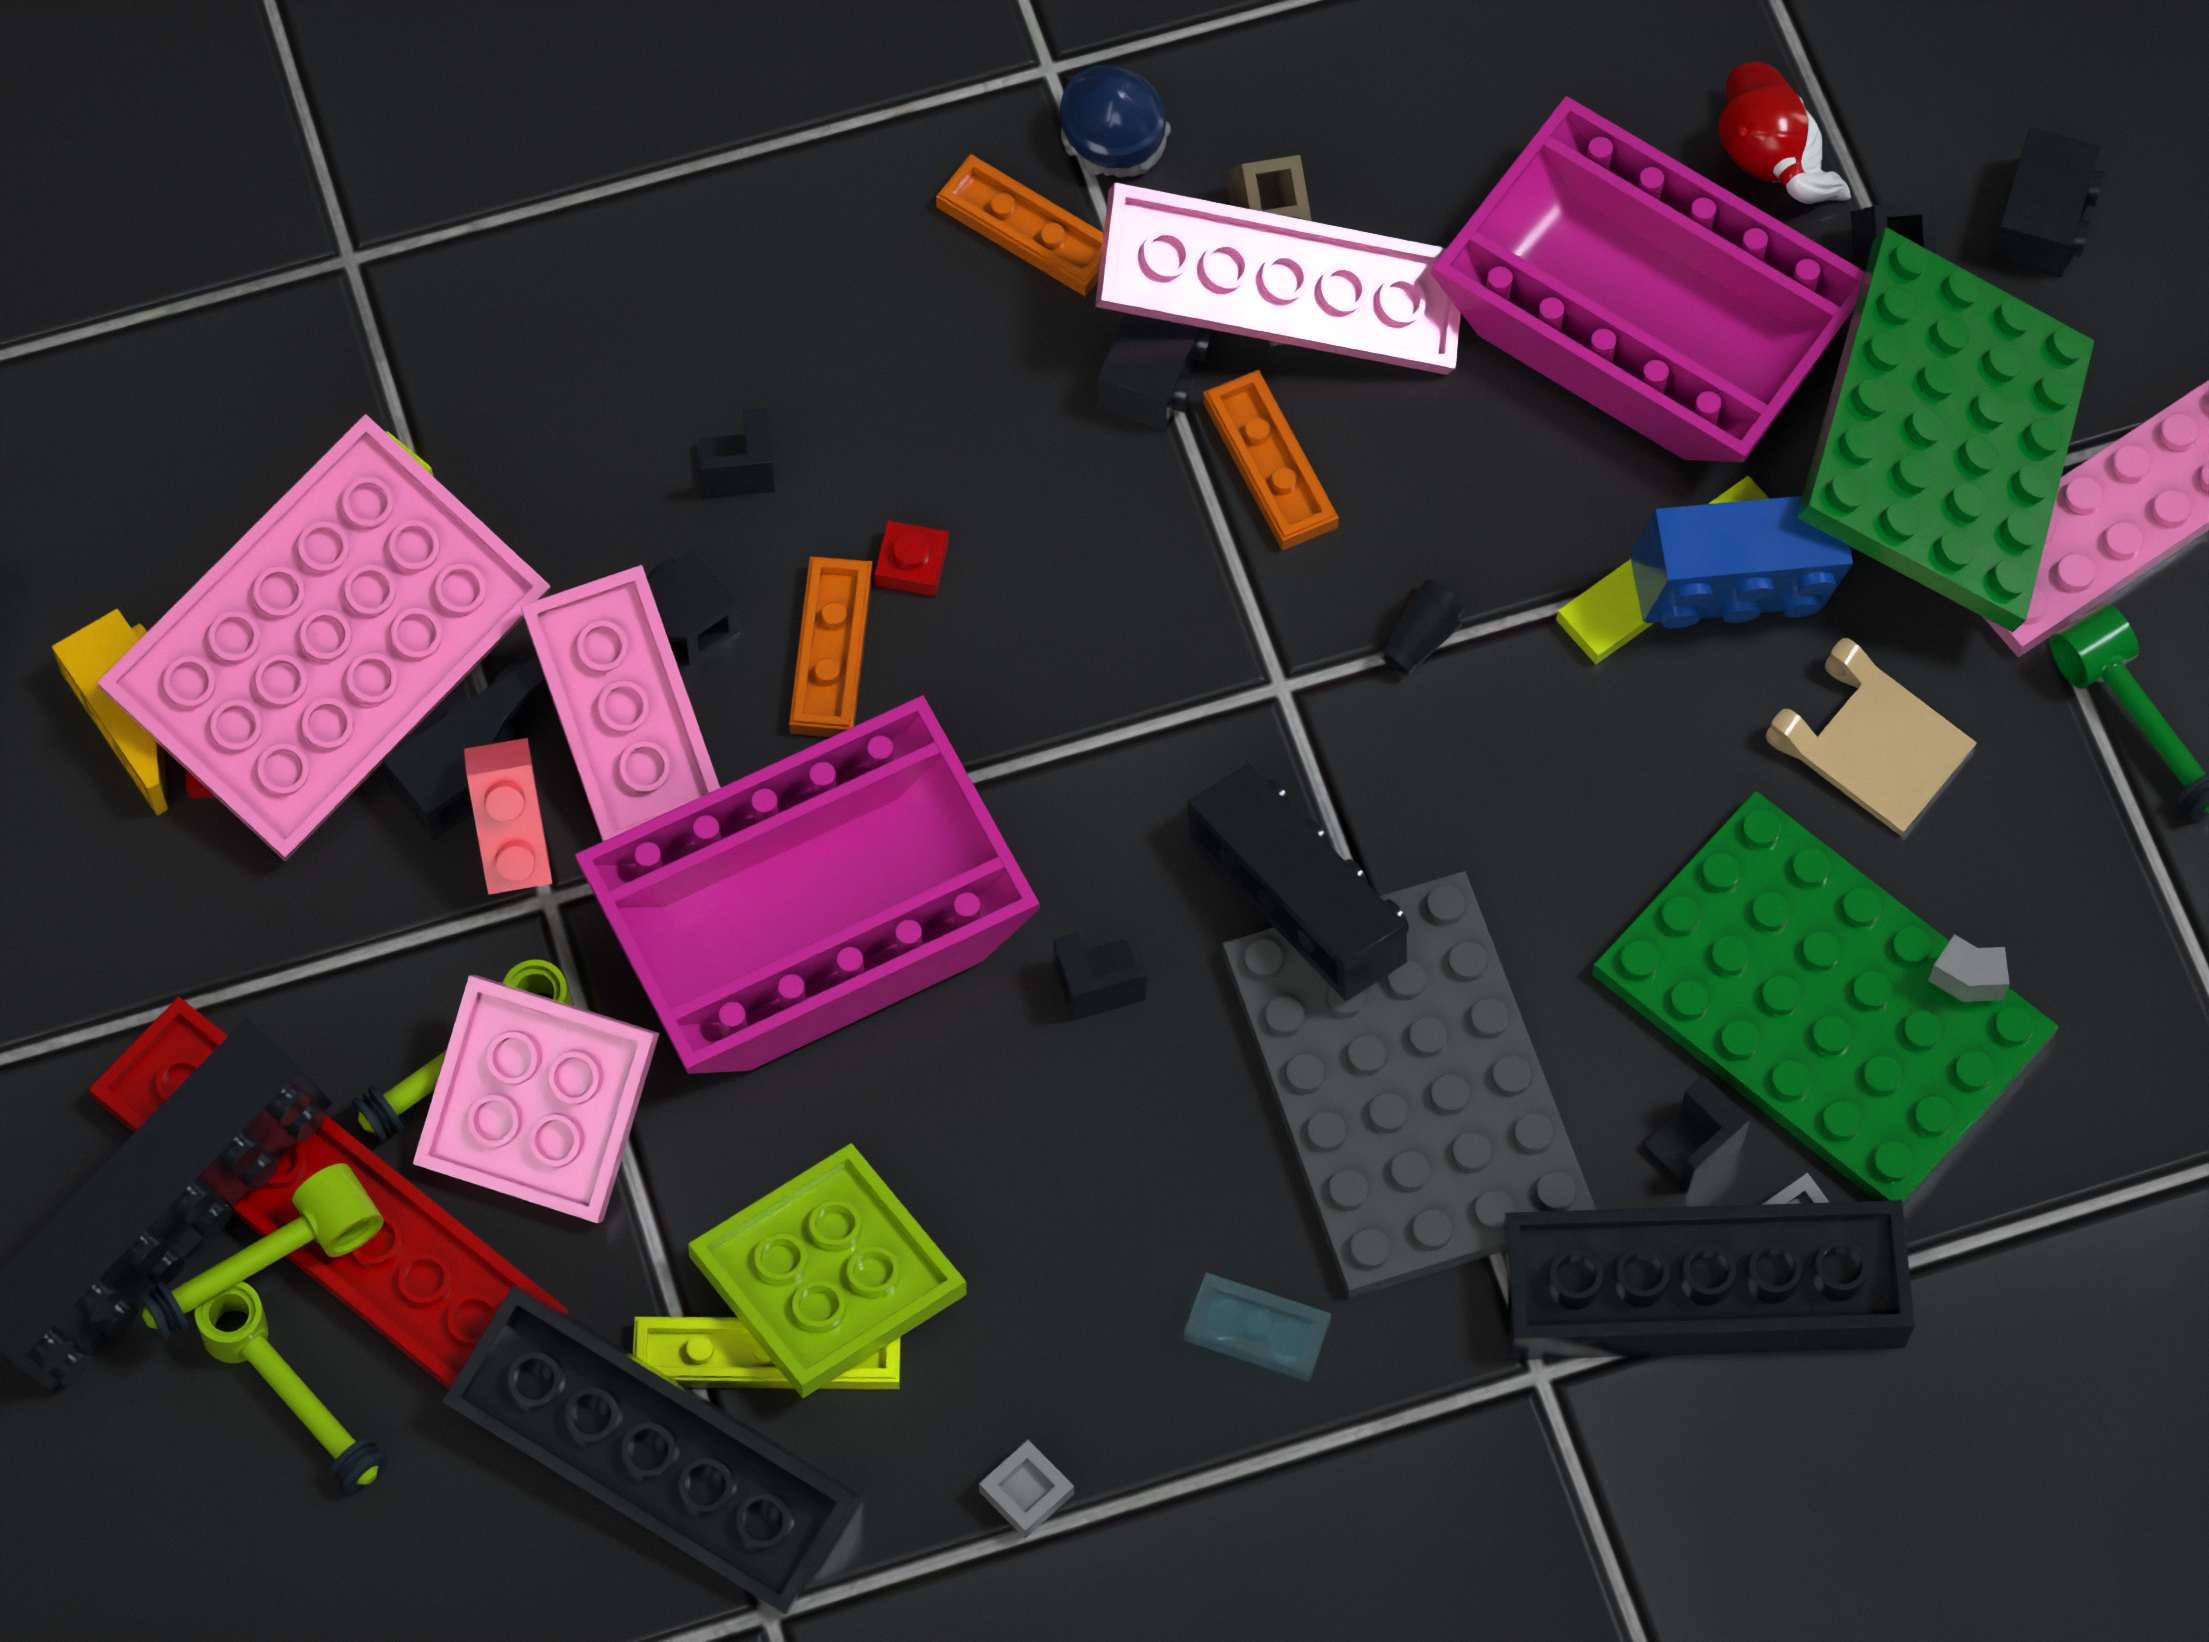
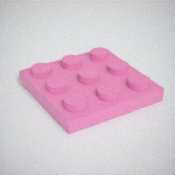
(536, 1098)

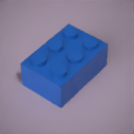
(1734, 563)

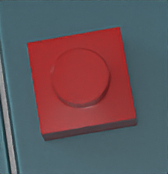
(911, 558)

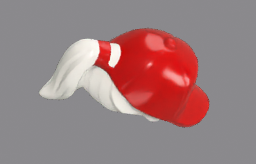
(1775, 135)

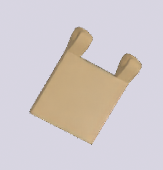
(1880, 746)

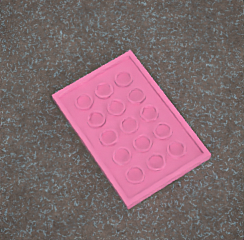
(324, 637)

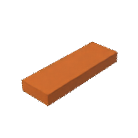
(1024, 223)
(1270, 460)
(831, 646)

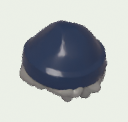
(1113, 121)

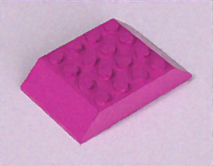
(1646, 287)
(810, 892)

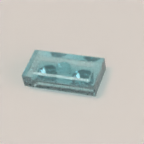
(1257, 1327)

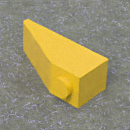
(83, 662)

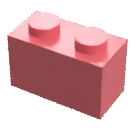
(507, 816)

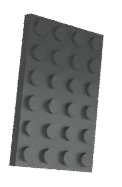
(1413, 1098)

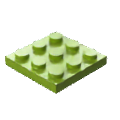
(827, 1270)

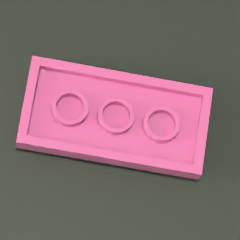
(620, 700)

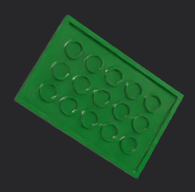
(1947, 430)
(1820, 1002)

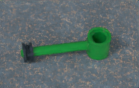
(2097, 651)

